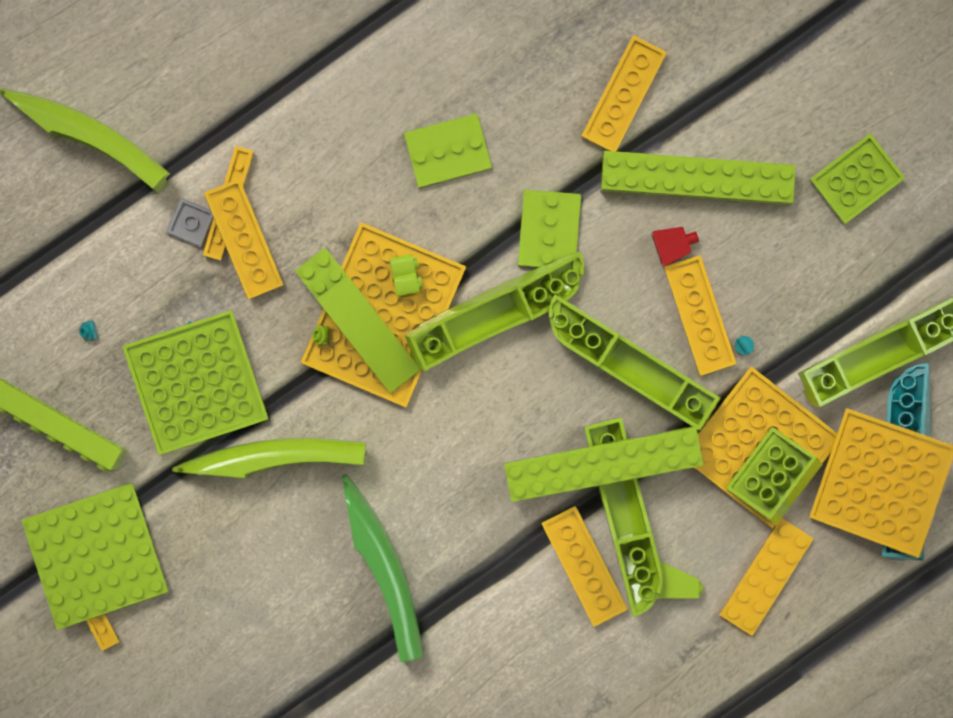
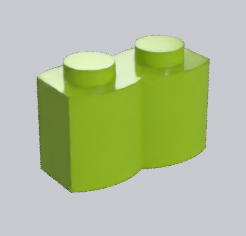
(405, 275)

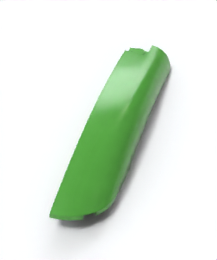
(380, 554)

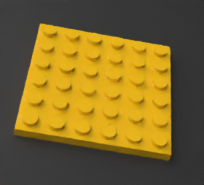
(744, 421)
(883, 482)

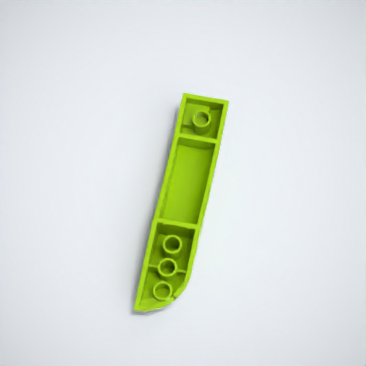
(631, 364)
(628, 527)

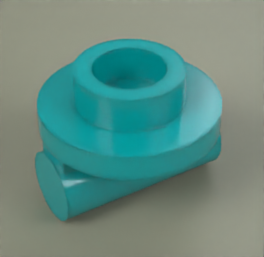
(88, 331)
(744, 345)

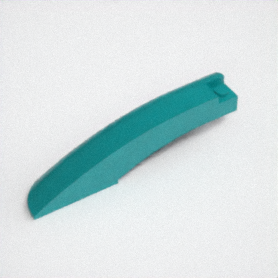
(910, 408)

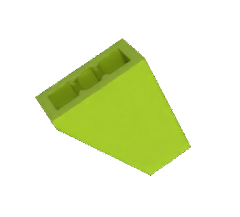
(678, 583)

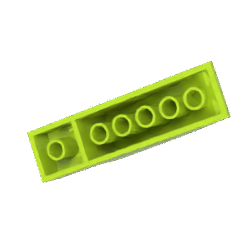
(357, 320)

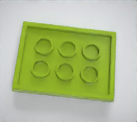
(447, 150)
(857, 178)
(548, 227)

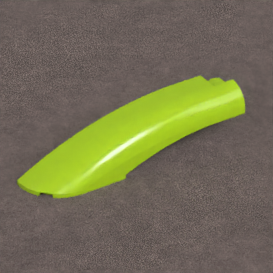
(82, 128)
(494, 311)
(879, 353)
(261, 455)

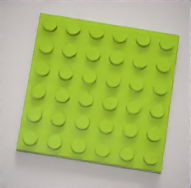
(195, 382)
(94, 556)

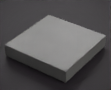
(190, 222)

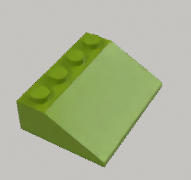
(774, 476)

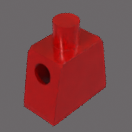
(673, 244)

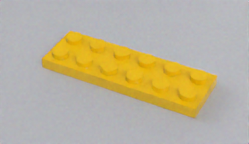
(623, 94)
(243, 238)
(700, 315)
(584, 566)
(766, 576)

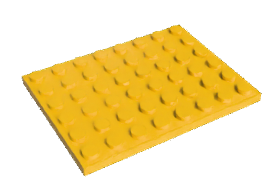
(371, 272)

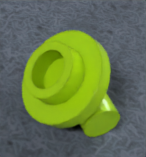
(321, 335)

